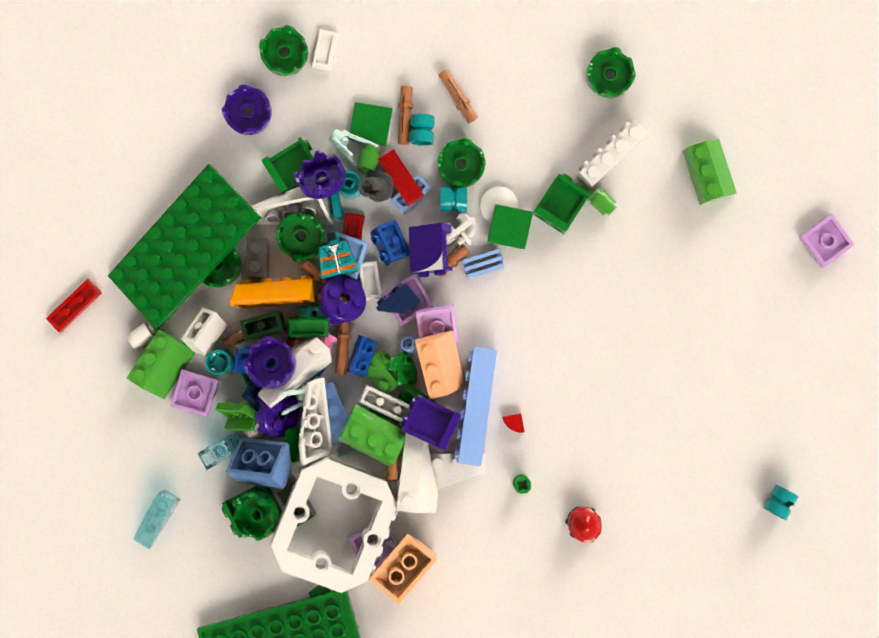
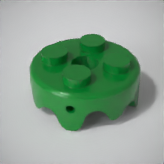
(277, 40)
(613, 60)
(461, 150)
(292, 246)
(227, 273)
(251, 523)

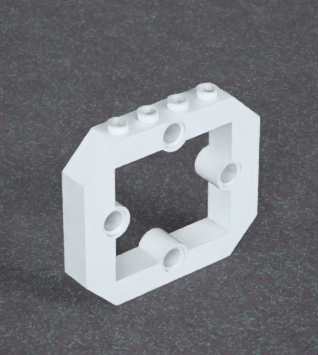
(329, 574)

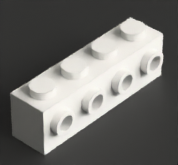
(607, 158)

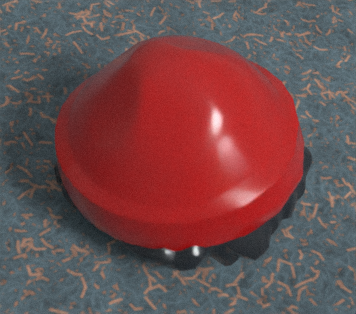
(584, 524)

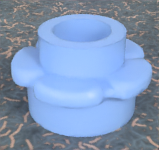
(406, 342)

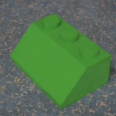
(709, 171)
(161, 364)
(372, 435)

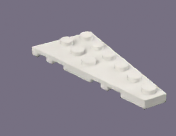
(445, 471)

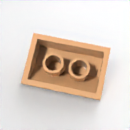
(440, 364)
(403, 568)

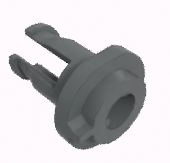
(377, 186)

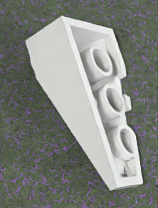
(278, 207)
(311, 358)
(315, 426)
(417, 480)

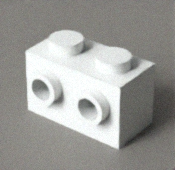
(205, 333)

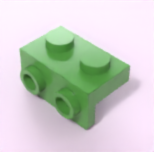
(380, 374)
(239, 415)

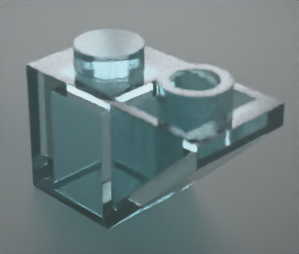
(219, 451)

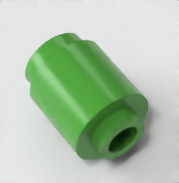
(368, 159)
(602, 202)

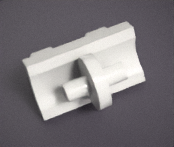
(466, 224)

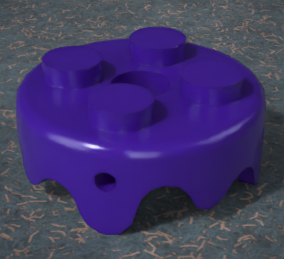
(245, 97)
(318, 167)
(333, 306)
(261, 354)
(270, 422)

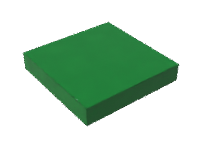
(371, 123)
(510, 226)

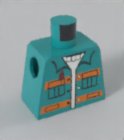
(336, 257)

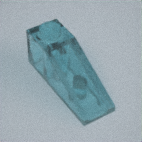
(156, 518)

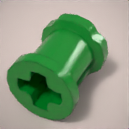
(521, 490)

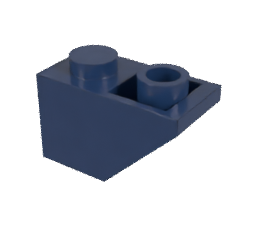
(399, 302)

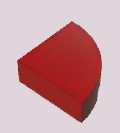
(514, 422)

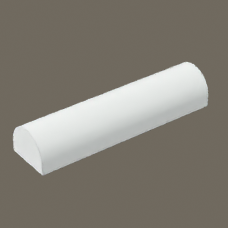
(384, 403)

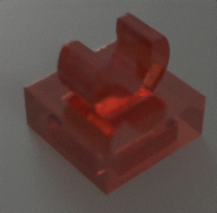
(290, 341)

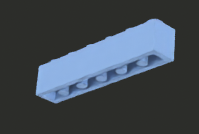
(477, 406)

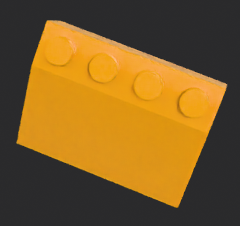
(274, 292)

